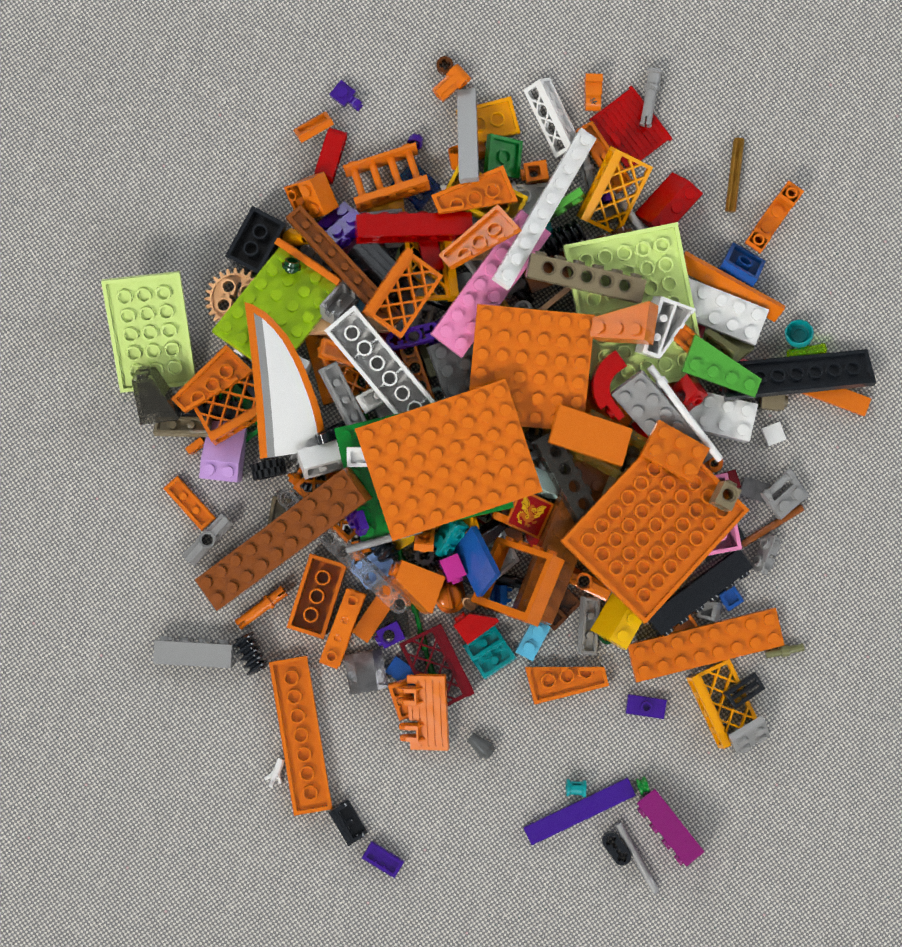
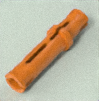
(268, 602)

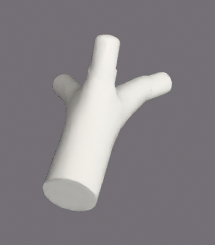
(276, 773)

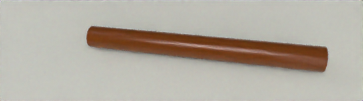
(771, 526)

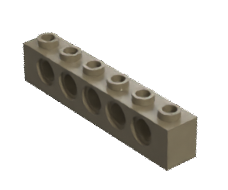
(635, 282)

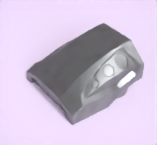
(366, 671)

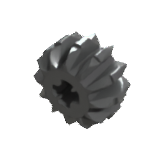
(423, 563)

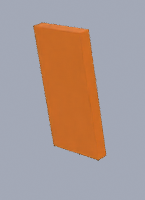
(590, 435)

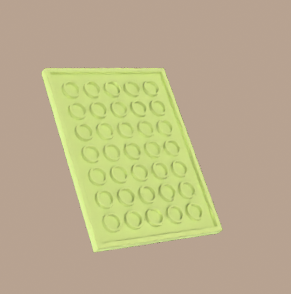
(660, 260)

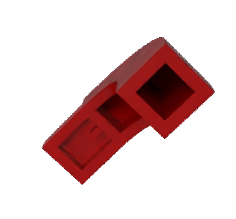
(601, 381)

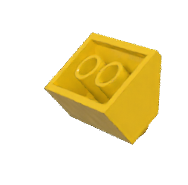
(616, 623)

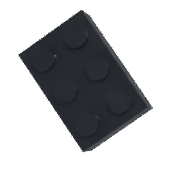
(255, 240)

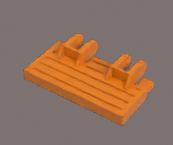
(429, 710)

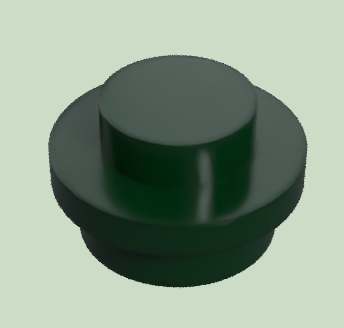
(291, 265)

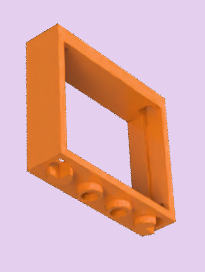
(542, 589)

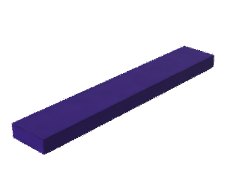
(579, 811)

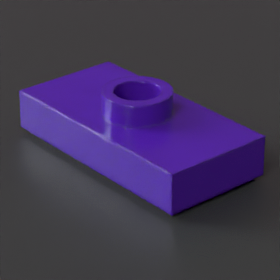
(645, 706)
(383, 859)

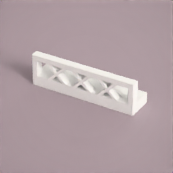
(555, 114)

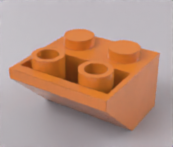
(312, 194)

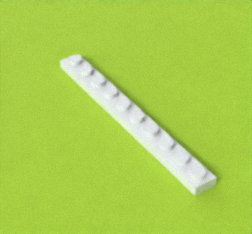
(544, 209)

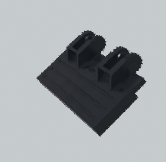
(376, 263)

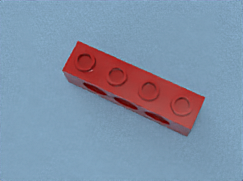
(686, 387)

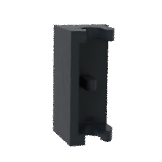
(348, 822)

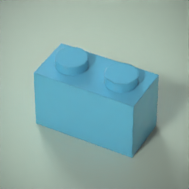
(532, 640)

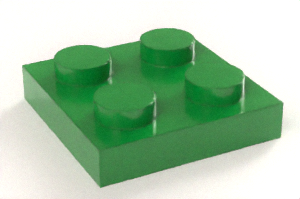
(504, 152)

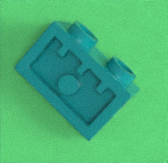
(448, 537)

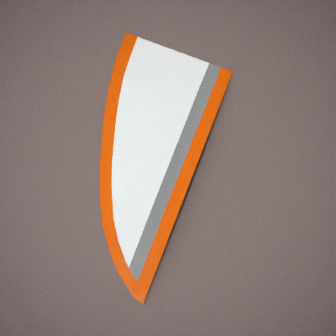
(283, 393)

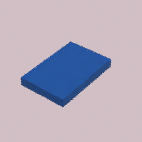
(477, 561)

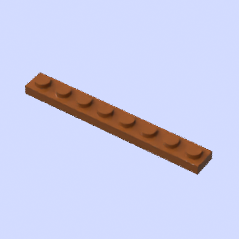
(337, 259)

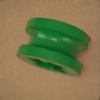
(642, 785)

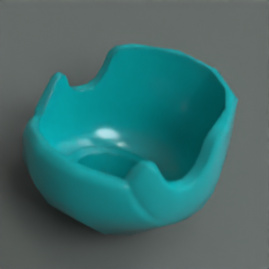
(799, 333)

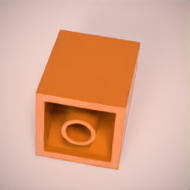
(418, 584)

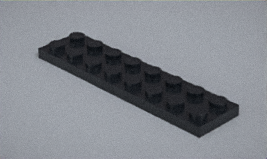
(808, 373)

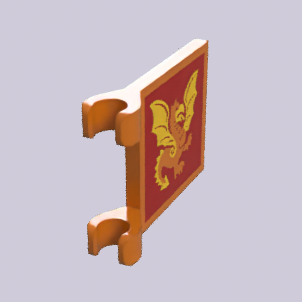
(527, 515)

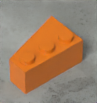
(627, 325)

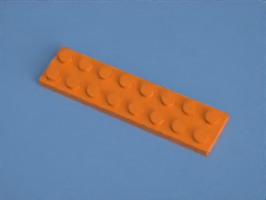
(705, 644)
(300, 735)

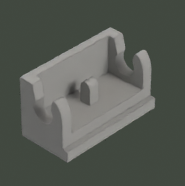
(338, 303)

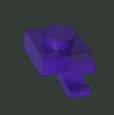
(345, 95)

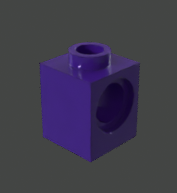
(395, 627)

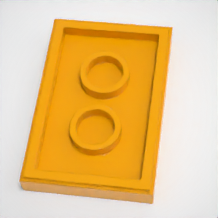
(497, 118)

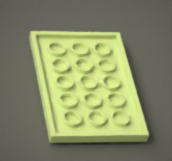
(149, 327)

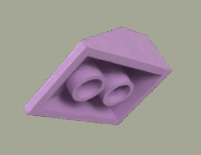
(224, 460)

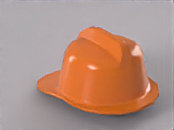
(450, 596)

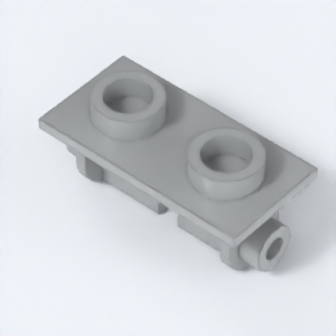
(768, 545)

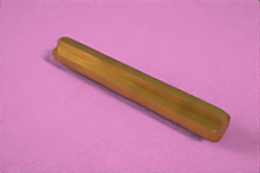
(734, 176)

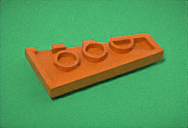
(489, 191)
(480, 237)
(213, 378)
(560, 682)

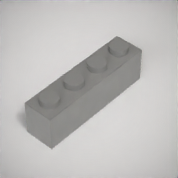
(193, 653)

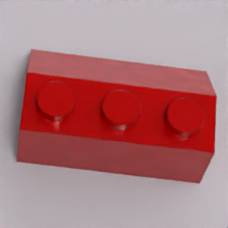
(669, 202)
(473, 625)

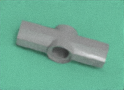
(199, 548)

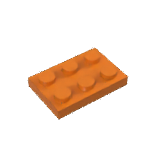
(674, 451)

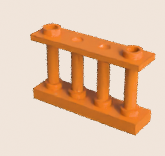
(392, 193)
(342, 628)

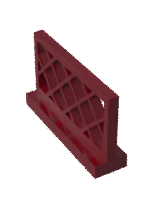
(450, 657)

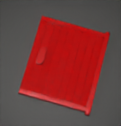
(621, 127)

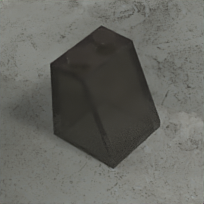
(153, 397)

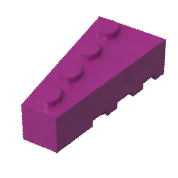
(670, 827)

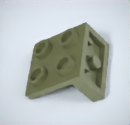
(729, 346)

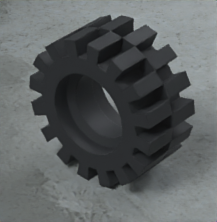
(268, 469)

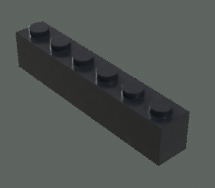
(699, 591)

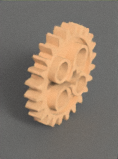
(219, 295)

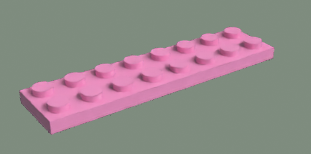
(458, 323)

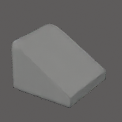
(711, 611)

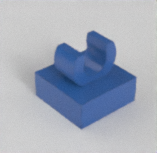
(499, 594)

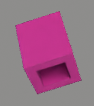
(452, 569)

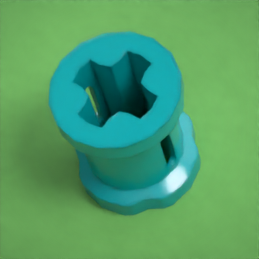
(575, 788)

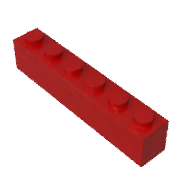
(411, 227)

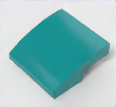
(490, 652)

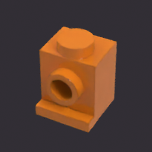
(539, 167)

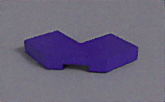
(358, 521)

